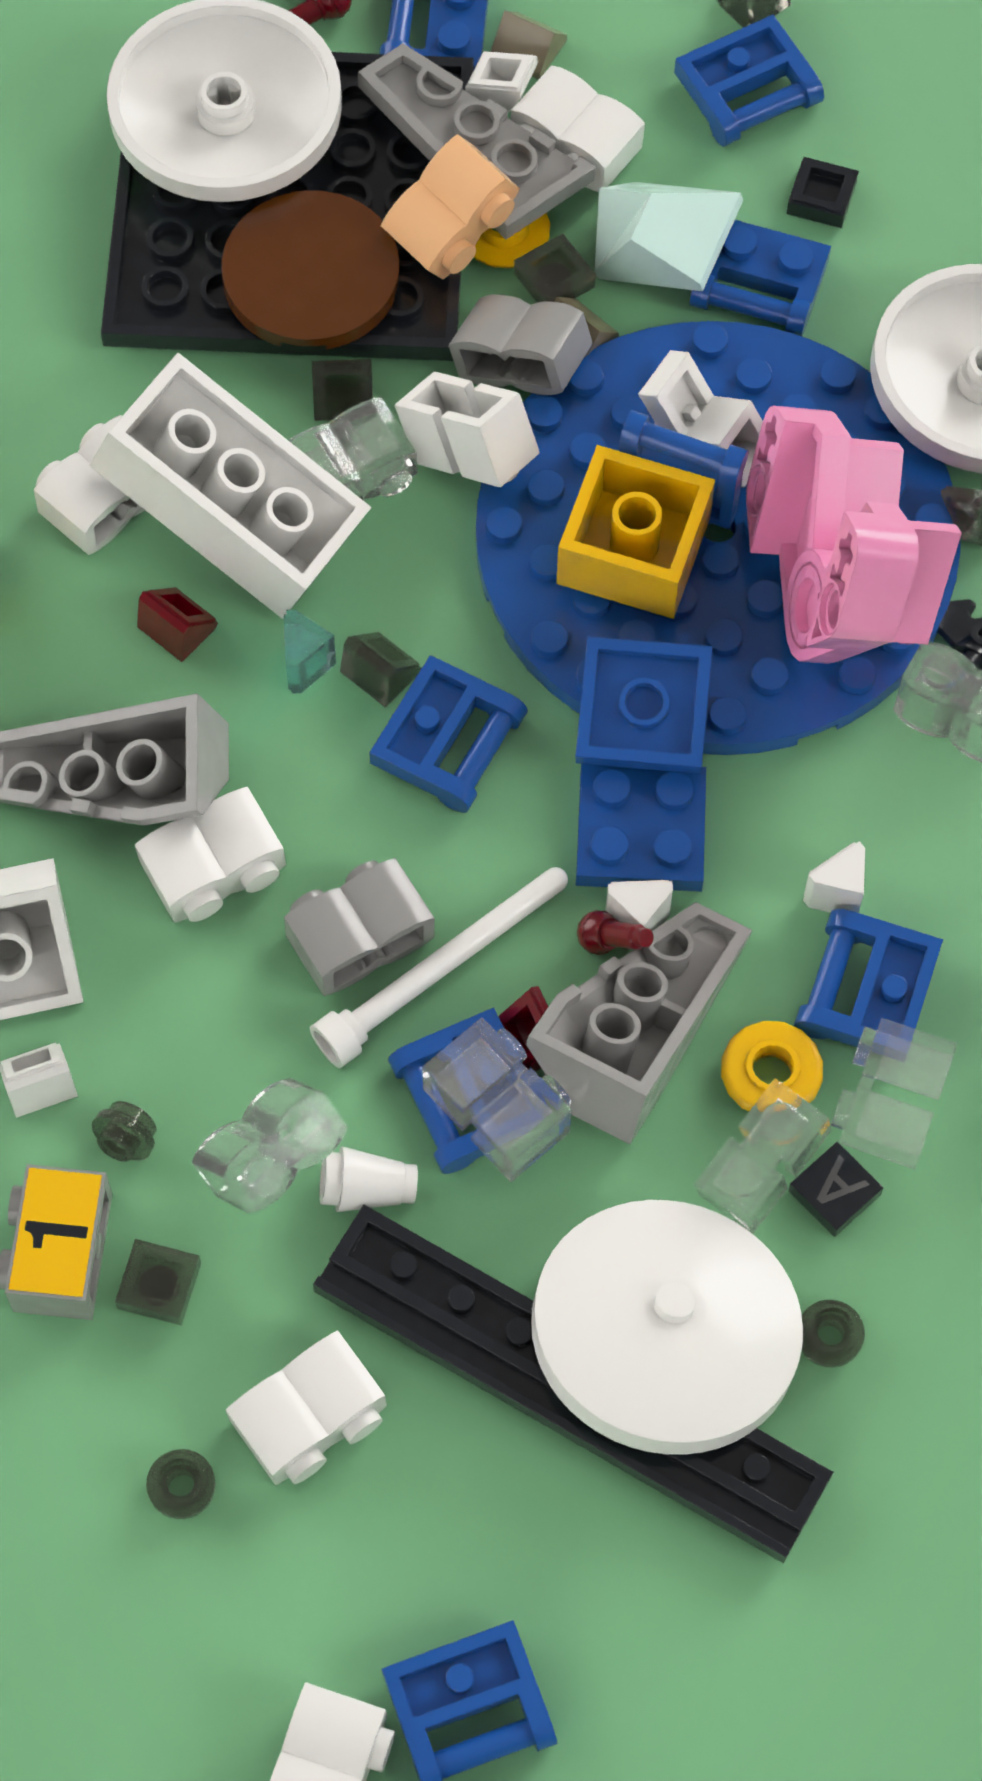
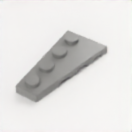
(434, 108)

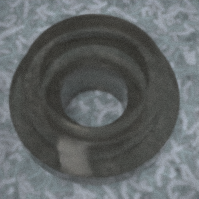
(124, 1132)
(843, 1318)
(174, 1464)

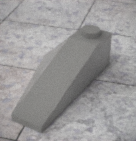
(120, 763)
(633, 1021)

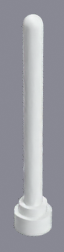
(343, 1033)

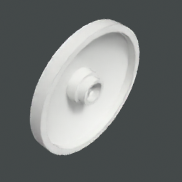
(224, 99)
(931, 365)
(666, 1327)

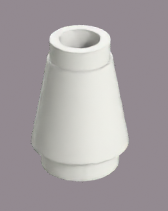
(362, 1178)

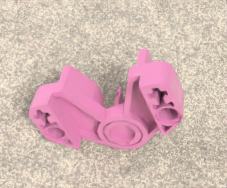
(845, 549)

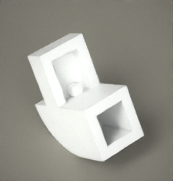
(685, 404)

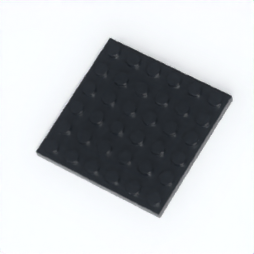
(170, 247)

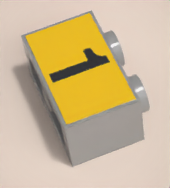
(56, 1241)

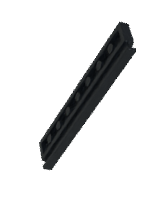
(485, 1336)

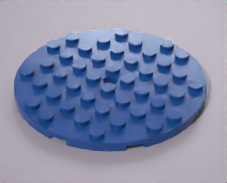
(733, 597)

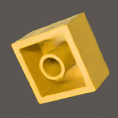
(635, 531)

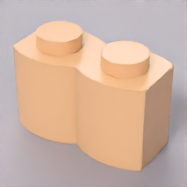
(451, 208)

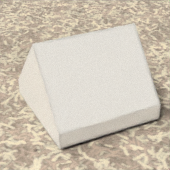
(501, 77)
(838, 881)
(640, 902)
(37, 1079)

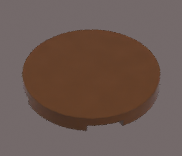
(310, 269)

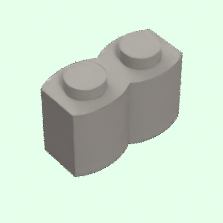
(521, 344)
(359, 925)

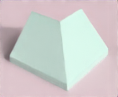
(662, 233)

